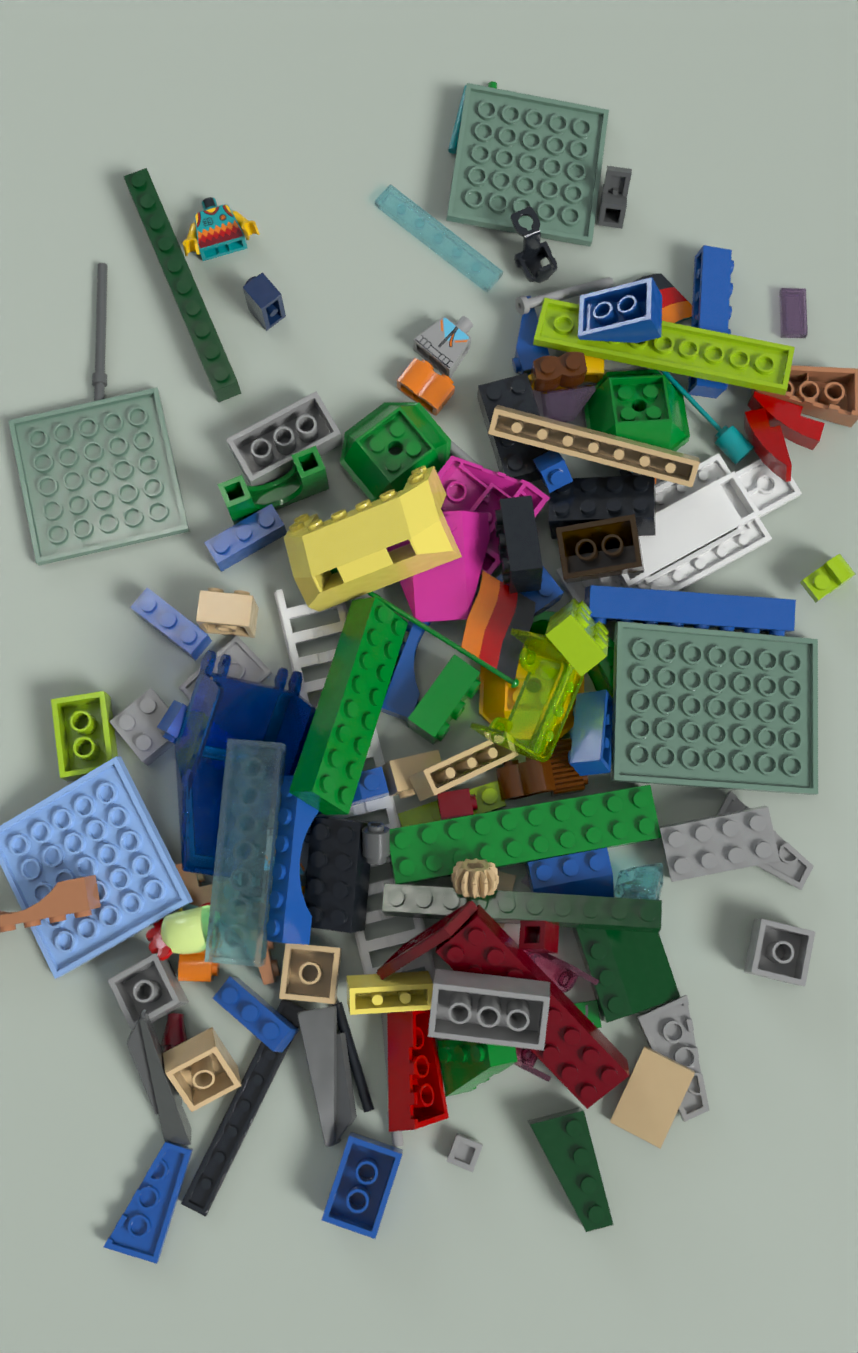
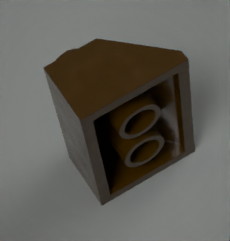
(600, 549)

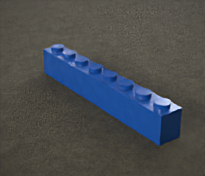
(691, 609)

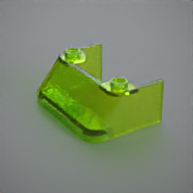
(541, 703)

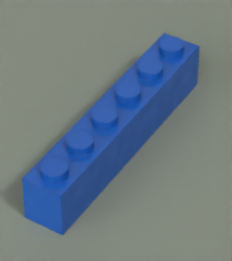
(711, 305)

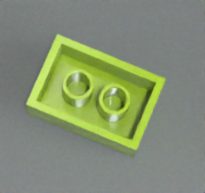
(578, 636)
(83, 733)

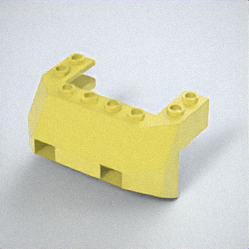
(359, 538)

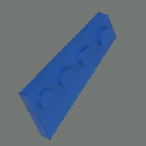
(149, 1214)

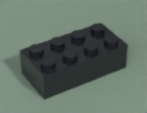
(511, 456)
(602, 499)
(337, 875)

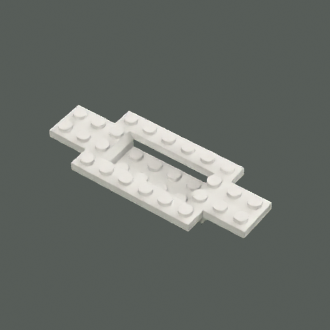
(697, 516)

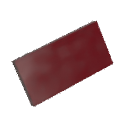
(427, 939)

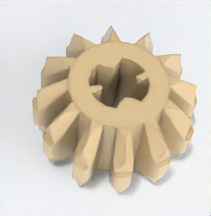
(475, 878)

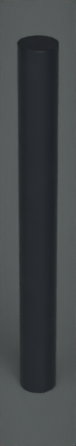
(354, 1061)

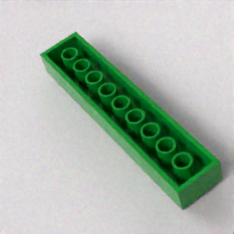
(524, 833)

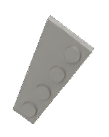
(792, 865)
(671, 1034)

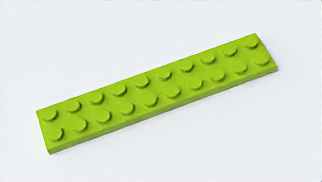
(678, 350)

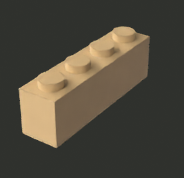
(459, 768)

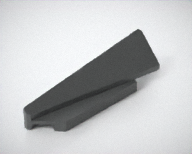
(329, 1071)
(162, 1094)

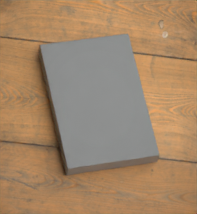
(243, 665)

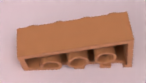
(823, 393)

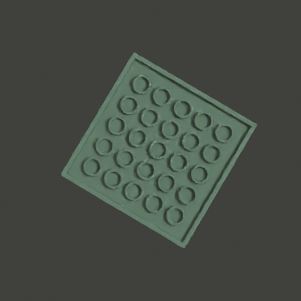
(528, 154)
(98, 476)

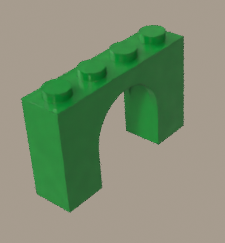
(304, 480)

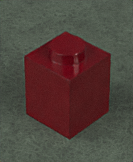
(456, 804)
(539, 937)

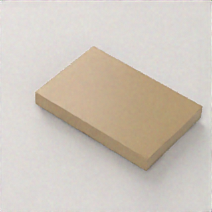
(652, 1096)

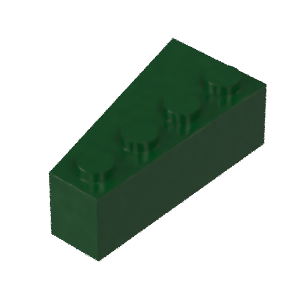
(573, 1159)

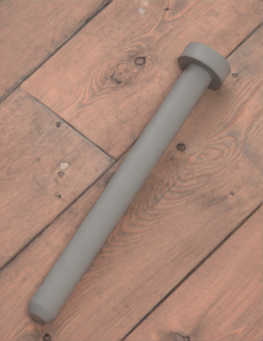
(523, 304)

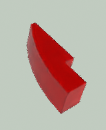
(795, 428)
(768, 443)

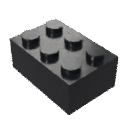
(518, 544)

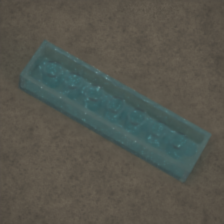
(245, 852)

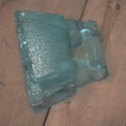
(640, 882)

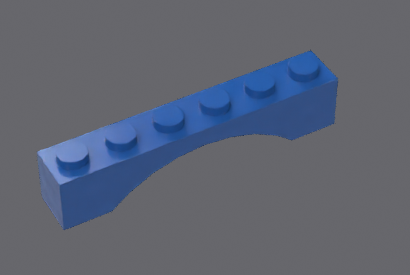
(403, 691)
(288, 913)

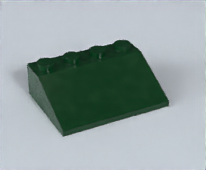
(629, 970)

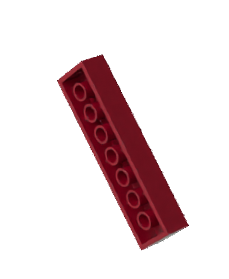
(573, 1044)

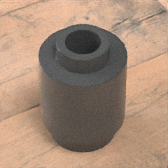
(376, 843)

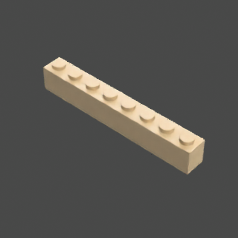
(594, 446)

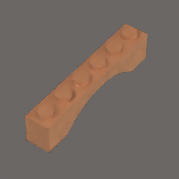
(67, 897)

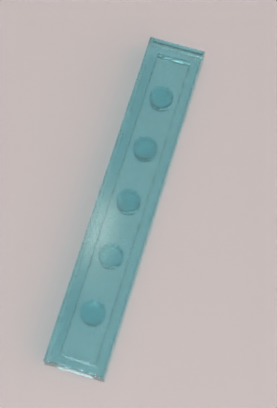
(438, 238)

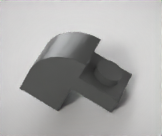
(614, 197)

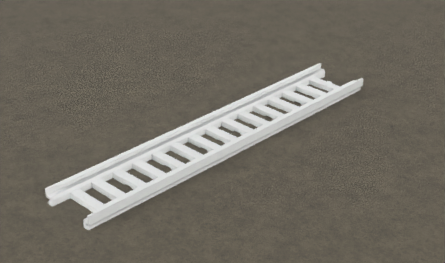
(375, 752)

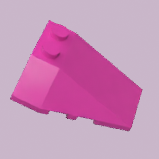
(480, 490)
(449, 589)

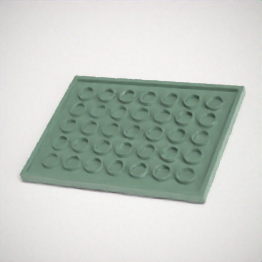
(714, 709)

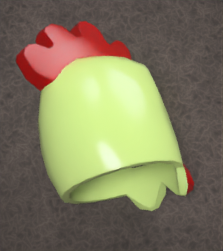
(180, 932)

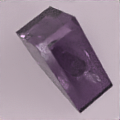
(566, 403)

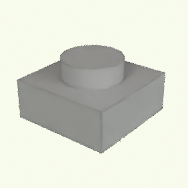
(464, 1152)

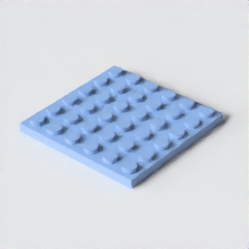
(88, 831)

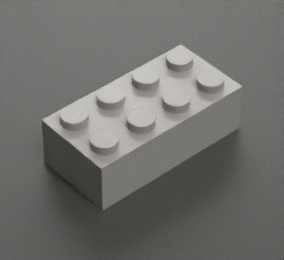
(267, 445)
(719, 843)
(489, 1009)

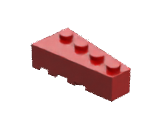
(414, 1073)

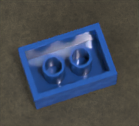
(362, 1185)

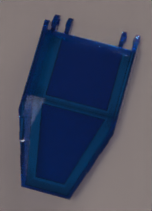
(221, 711)

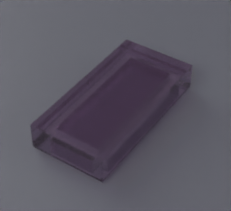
(793, 313)

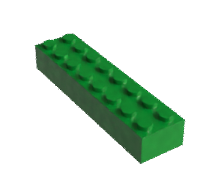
(349, 707)

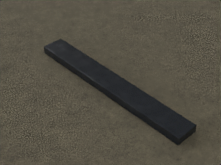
(237, 1120)

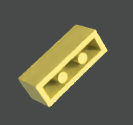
(393, 994)

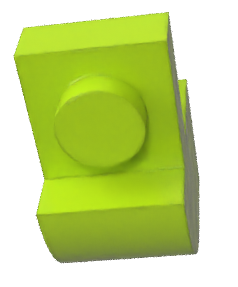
(828, 578)

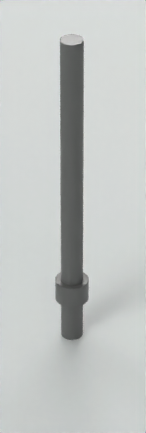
(99, 378)

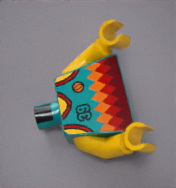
(218, 231)

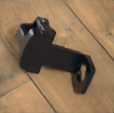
(533, 250)

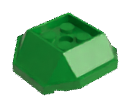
(639, 408)
(390, 426)

